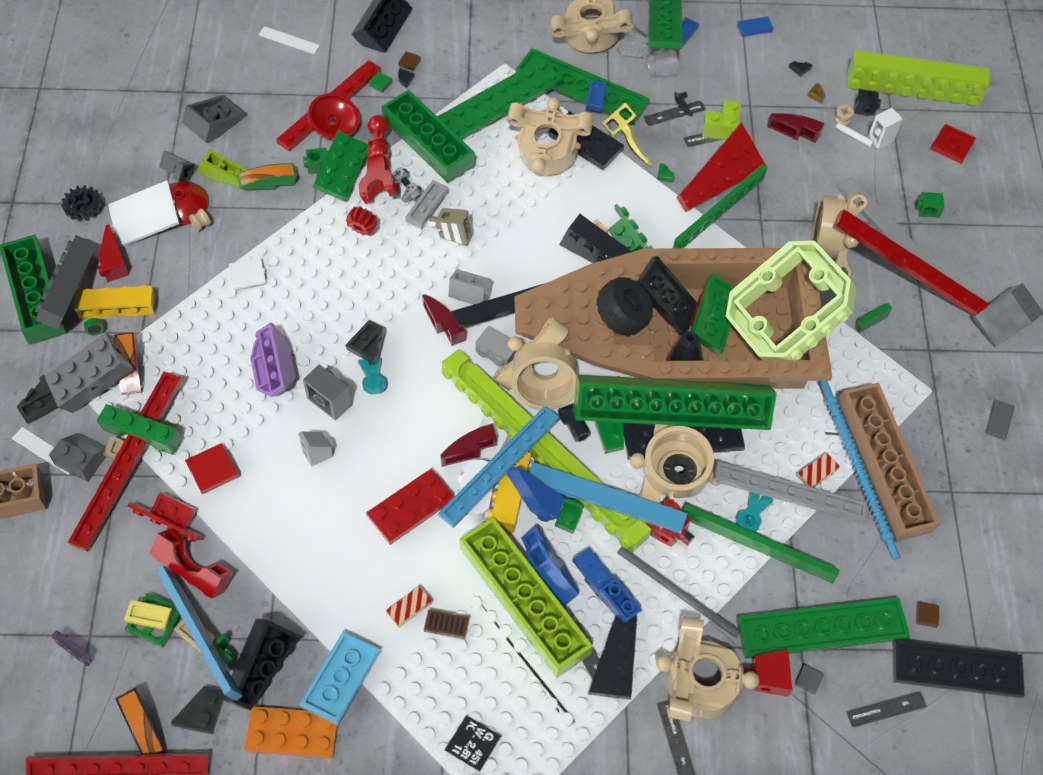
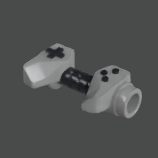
(412, 190)

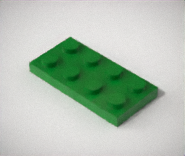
(341, 166)
(711, 318)

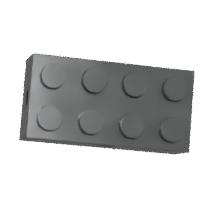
(88, 373)

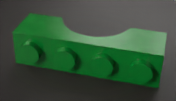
(154, 433)

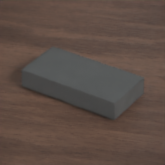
(1000, 419)

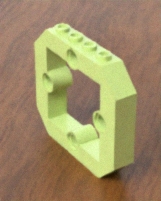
(776, 267)

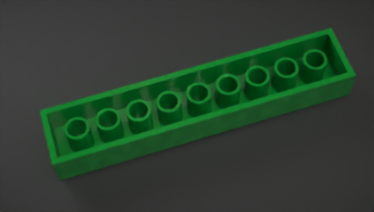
(673, 402)

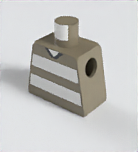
(453, 225)

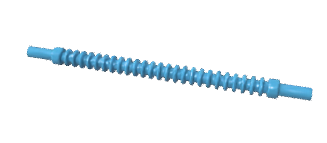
(887, 535)

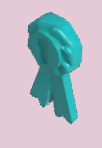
(373, 382)
(750, 517)

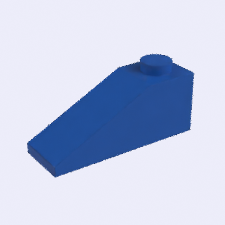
(537, 496)

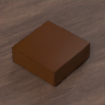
(409, 61)
(927, 615)

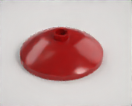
(336, 109)
(188, 200)

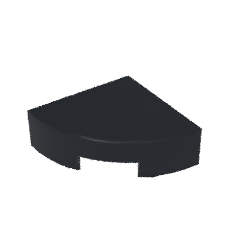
(800, 68)
(405, 77)

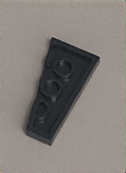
(616, 665)

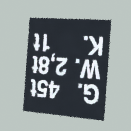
(472, 743)

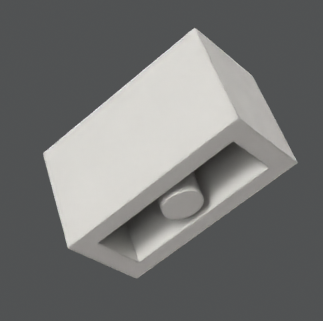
(885, 128)

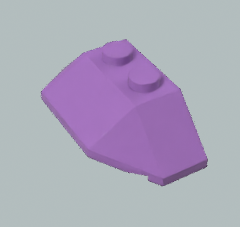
(271, 361)

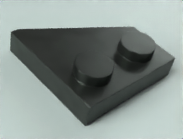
(367, 342)
(37, 402)
(201, 711)

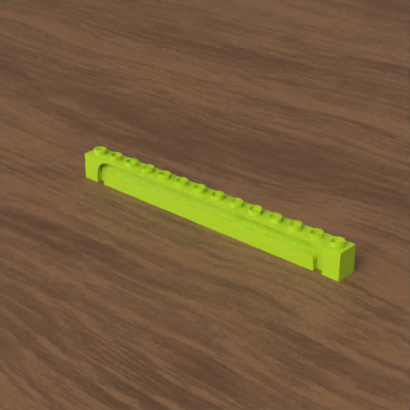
(547, 452)

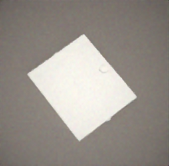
(143, 214)

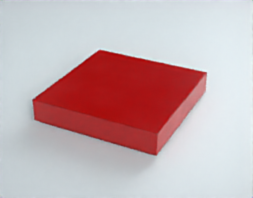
(953, 143)
(211, 468)

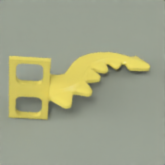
(625, 127)

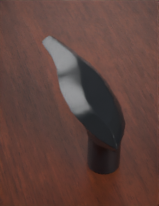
(679, 97)

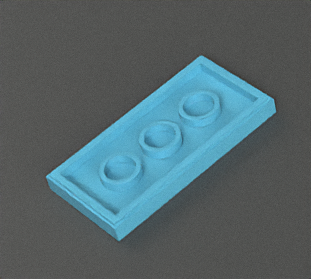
(340, 678)

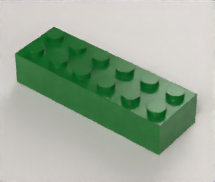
(428, 136)
(28, 280)

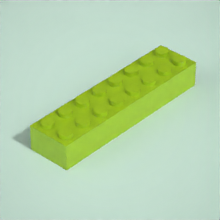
(918, 78)
(525, 597)

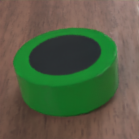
(93, 326)

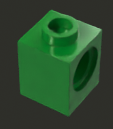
(314, 159)
(930, 204)

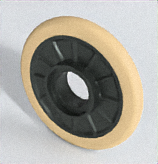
(679, 458)

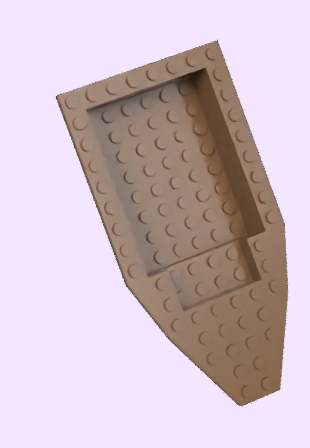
(644, 354)

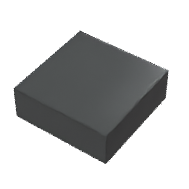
(809, 679)

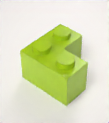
(723, 123)

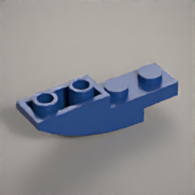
(548, 566)
(606, 587)

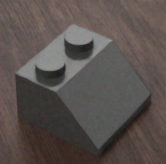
(78, 455)

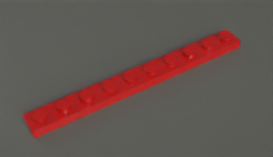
(909, 263)
(122, 466)

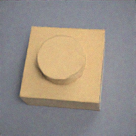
(113, 446)

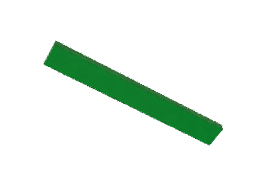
(720, 208)
(762, 544)

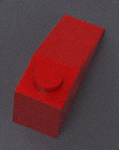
(110, 258)

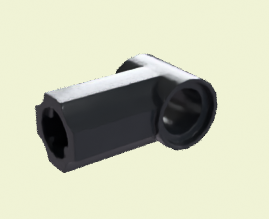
(576, 427)

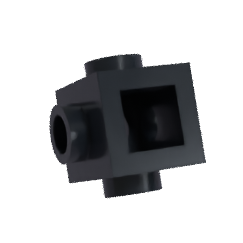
(867, 102)

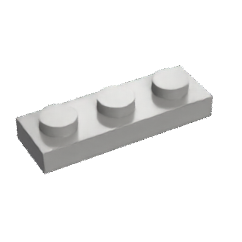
(426, 204)

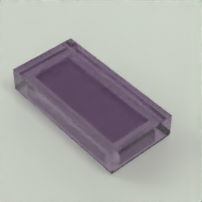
(72, 648)

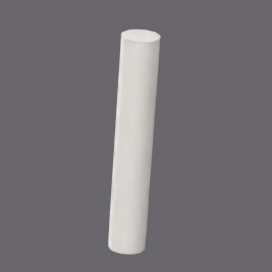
(854, 134)

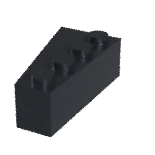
(591, 241)
(259, 660)

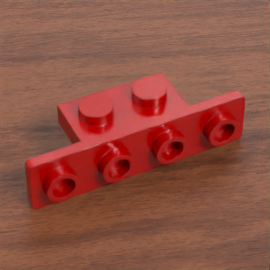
(170, 513)

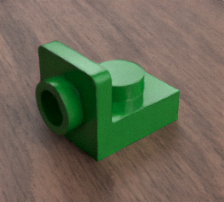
(569, 515)
(220, 644)

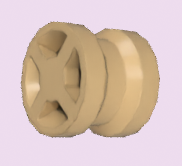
(844, 115)
(199, 219)

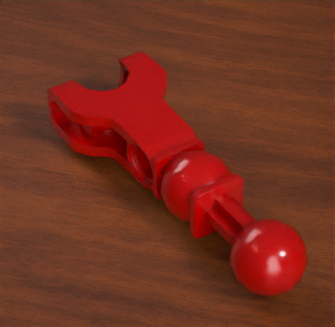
(378, 168)

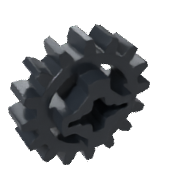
(81, 203)

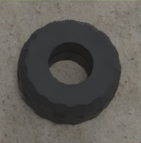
(624, 306)

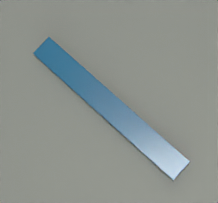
(498, 467)
(610, 498)
(199, 633)

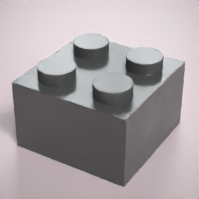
(327, 391)

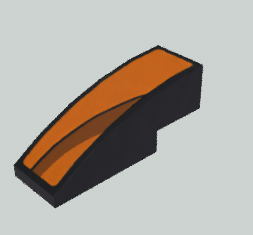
(140, 723)

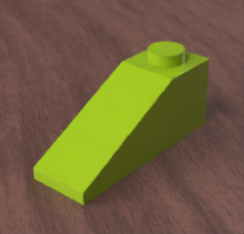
(219, 168)

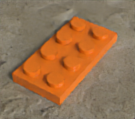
(290, 733)

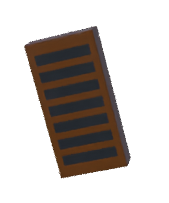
(446, 624)

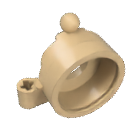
(594, 34)
(562, 153)
(829, 237)
(536, 389)
(668, 439)
(686, 694)

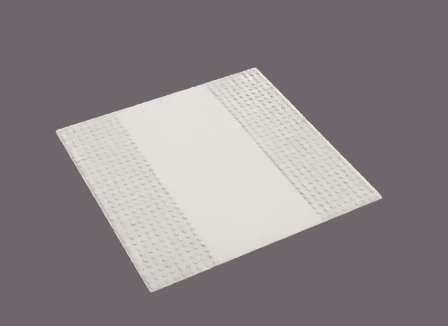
(309, 525)

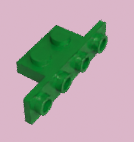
(626, 231)

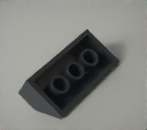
(381, 23)

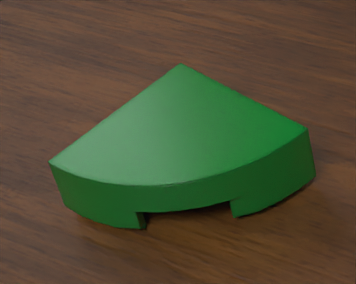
(665, 174)

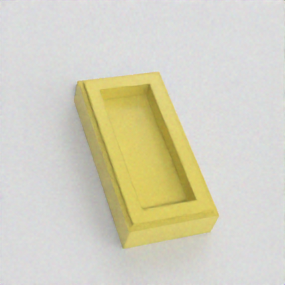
(148, 615)

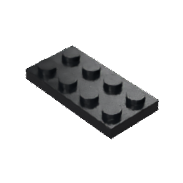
(597, 147)
(668, 295)

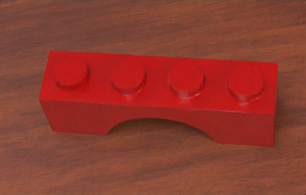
(171, 551)

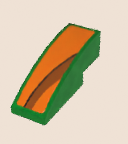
(267, 176)

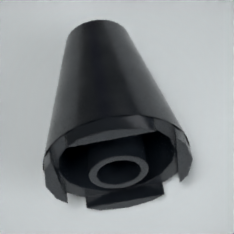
(686, 348)

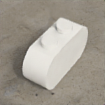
(481, 510)

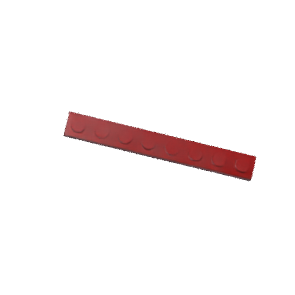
(348, 88)
(119, 764)

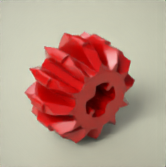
(361, 220)

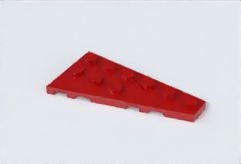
(723, 170)

